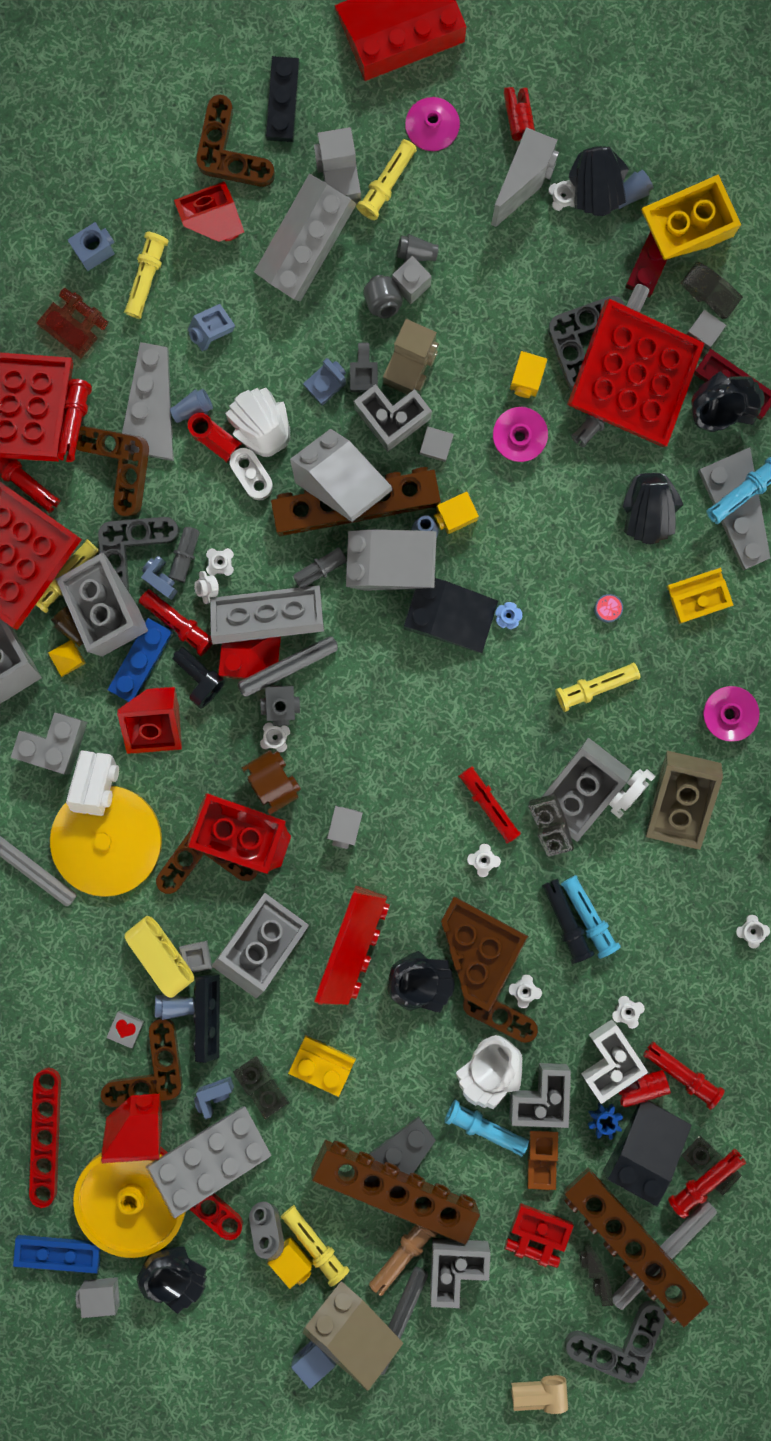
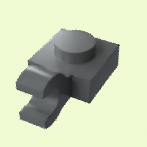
(363, 373)

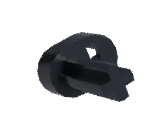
(209, 682)

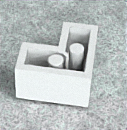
(617, 1068)

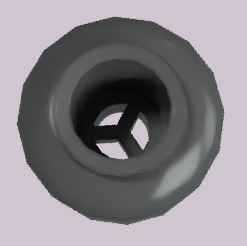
(382, 296)

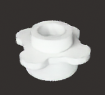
(560, 188)
(225, 568)
(206, 587)
(268, 742)
(483, 852)
(755, 939)
(525, 983)
(624, 1005)

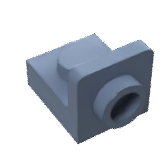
(210, 326)
(326, 381)
(161, 583)
(217, 1091)

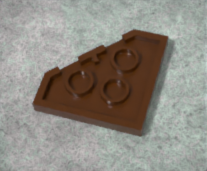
(481, 951)

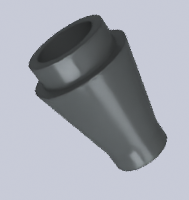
(416, 247)

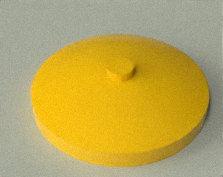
(107, 851)
(123, 1209)

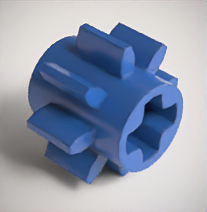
(607, 1129)

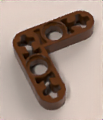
(223, 157)
(123, 453)
(197, 856)
(486, 1017)
(155, 1080)

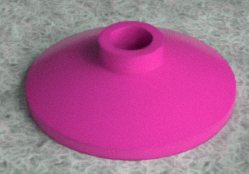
(432, 135)
(524, 421)
(744, 709)

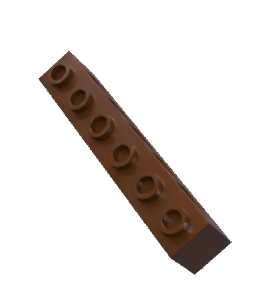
(426, 498)
(454, 1225)
(690, 1299)

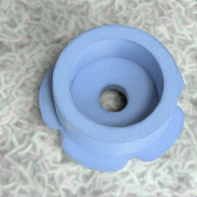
(503, 621)

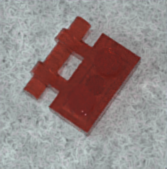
(66, 329)

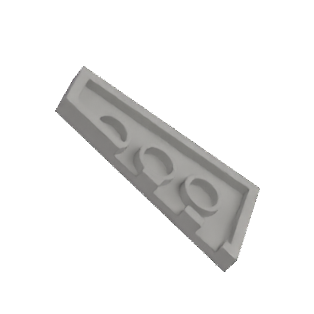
(150, 402)

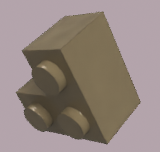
(412, 353)

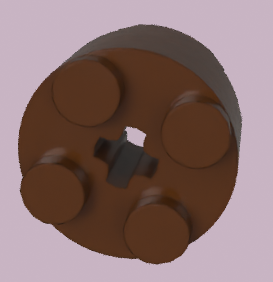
(271, 782)

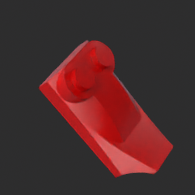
(239, 834)

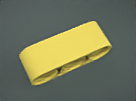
(159, 956)

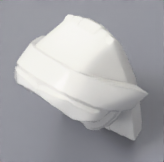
(260, 422)
(491, 1072)

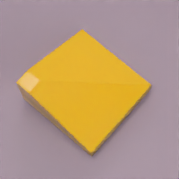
(66, 658)

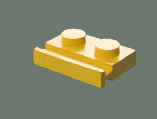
(699, 595)
(322, 1066)

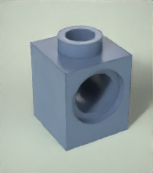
(90, 234)
(311, 1364)

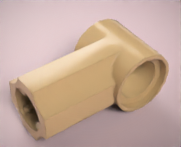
(546, 1394)

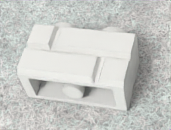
(92, 783)

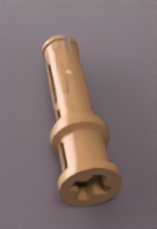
(410, 1246)

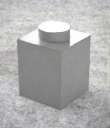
(412, 279)
(344, 827)
(98, 1297)

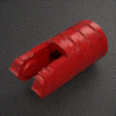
(518, 113)
(645, 1088)

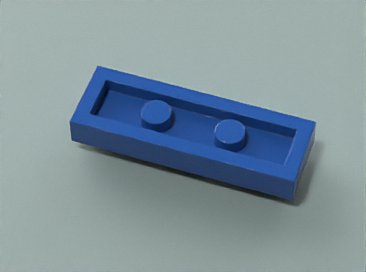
(140, 661)
(56, 1254)

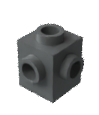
(276, 694)

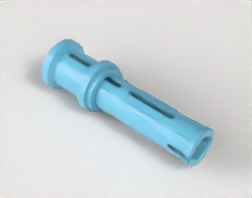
(754, 484)
(596, 928)
(475, 1124)

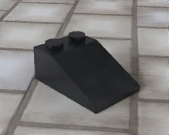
(451, 615)
(648, 1152)

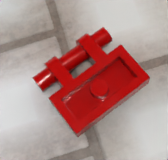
(541, 1228)

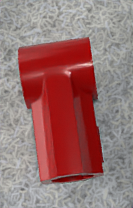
(214, 438)

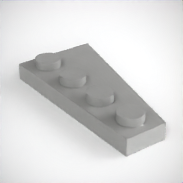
(746, 524)

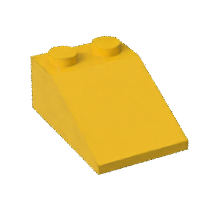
(692, 218)

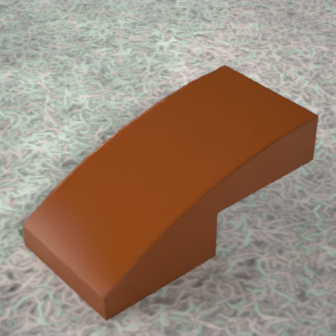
(542, 1160)

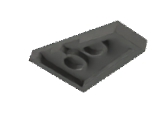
(404, 1149)

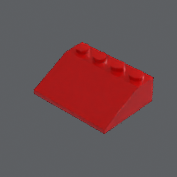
(399, 31)
(351, 947)

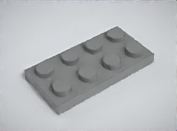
(266, 614)
(208, 1161)

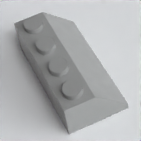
(305, 237)

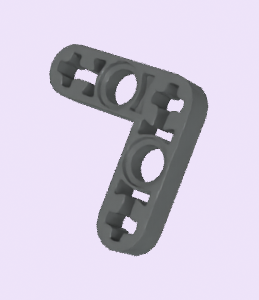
(571, 337)
(118, 546)
(627, 1353)

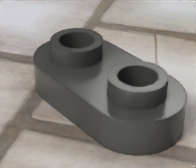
(265, 1229)

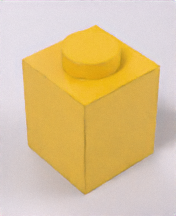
(528, 375)
(456, 513)
(292, 1265)

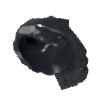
(598, 180)
(726, 402)
(651, 508)
(421, 983)
(172, 1278)

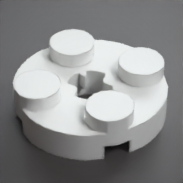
(625, 800)

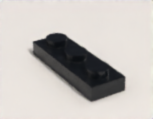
(282, 99)
(207, 1018)

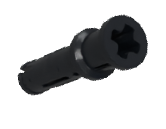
(572, 933)

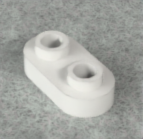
(252, 474)

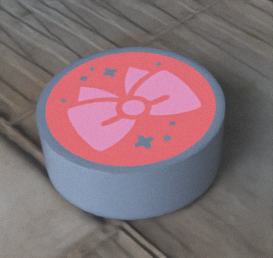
(608, 608)

